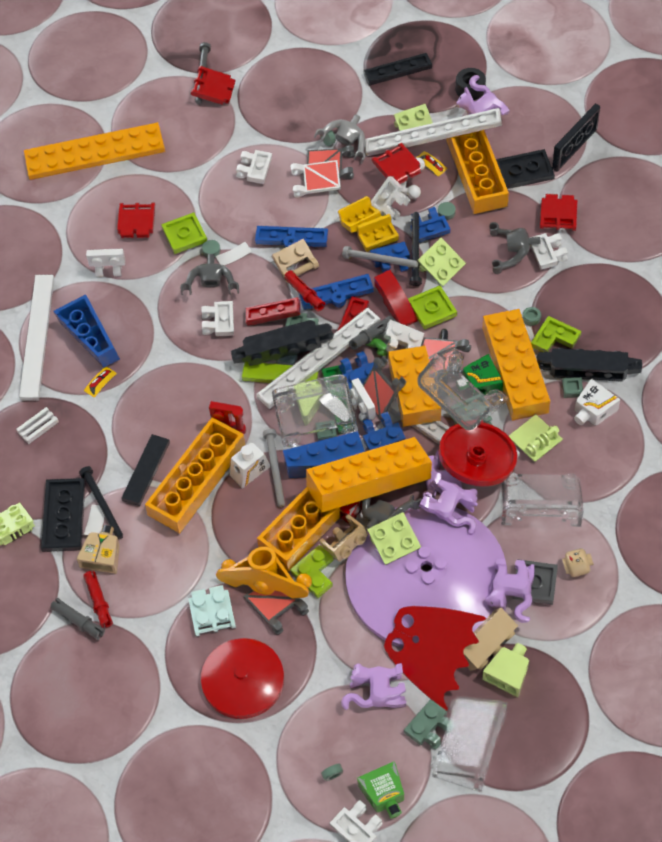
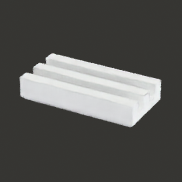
(36, 423)

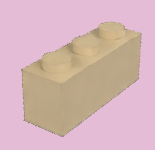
(491, 634)

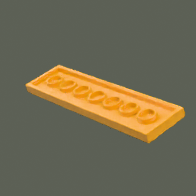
(94, 151)

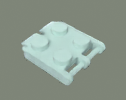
(211, 610)

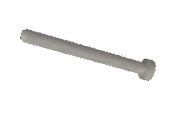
(348, 252)
(269, 435)

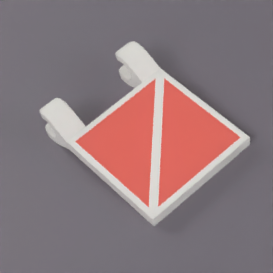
(317, 177)

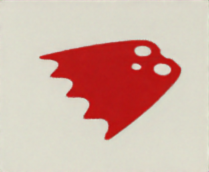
(440, 647)

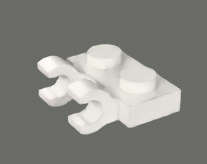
(259, 166)
(387, 195)
(544, 252)
(106, 257)
(223, 321)
(403, 335)
(362, 399)
(354, 830)

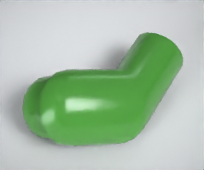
(380, 344)

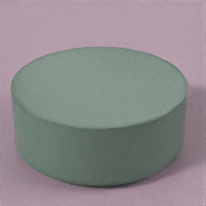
(329, 138)
(447, 209)
(211, 247)
(531, 316)
(332, 772)

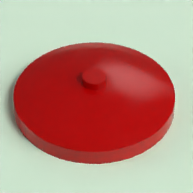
(478, 455)
(242, 678)

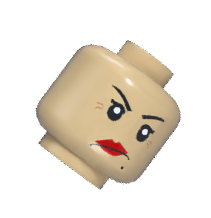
(577, 562)

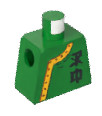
(483, 375)

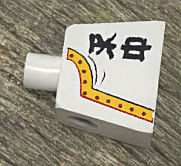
(595, 404)
(248, 465)

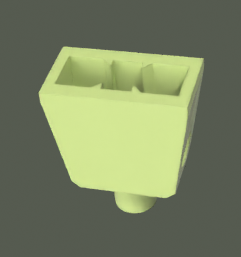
(508, 669)

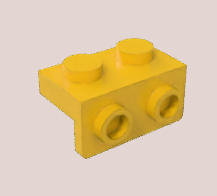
(357, 213)
(377, 233)

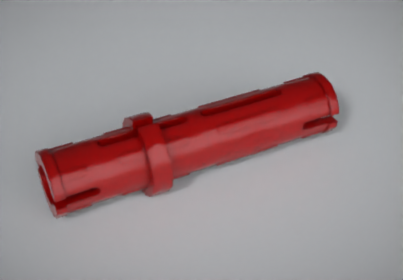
(309, 295)
(100, 605)

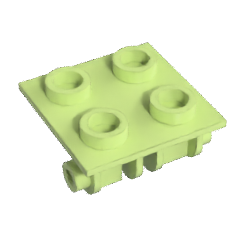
(412, 118)
(441, 262)
(536, 437)
(12, 520)
(394, 538)

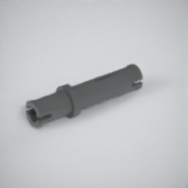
(366, 336)
(84, 623)

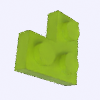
(552, 331)
(313, 565)

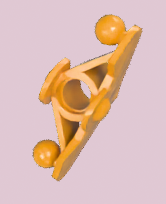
(263, 574)

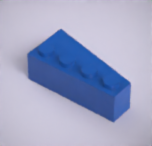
(84, 325)
(321, 452)

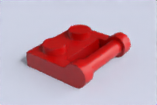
(222, 413)

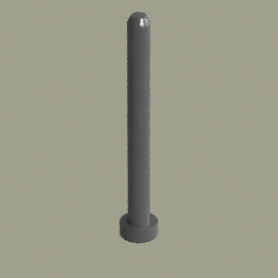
(205, 48)

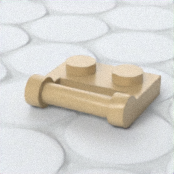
(292, 255)

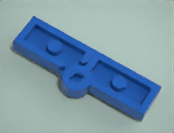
(289, 235)
(340, 291)

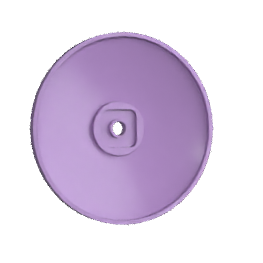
(458, 578)

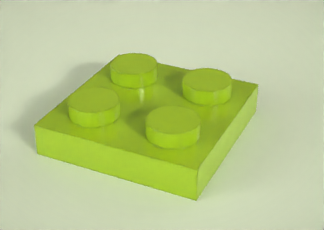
(184, 233)
(432, 307)

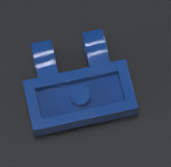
(432, 228)
(395, 250)
(361, 372)
(389, 434)

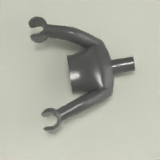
(517, 241)
(210, 276)
(382, 510)

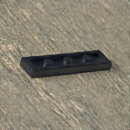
(397, 69)
(145, 470)

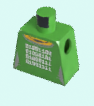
(383, 789)

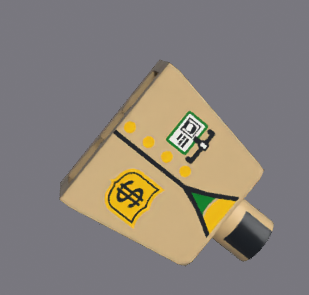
(100, 551)

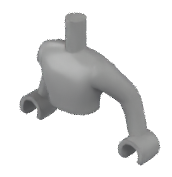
(347, 134)

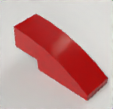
(395, 298)

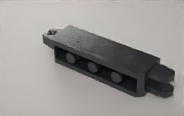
(282, 342)
(589, 364)

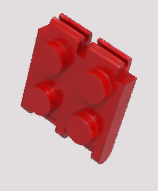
(213, 86)
(398, 164)
(558, 212)
(136, 220)

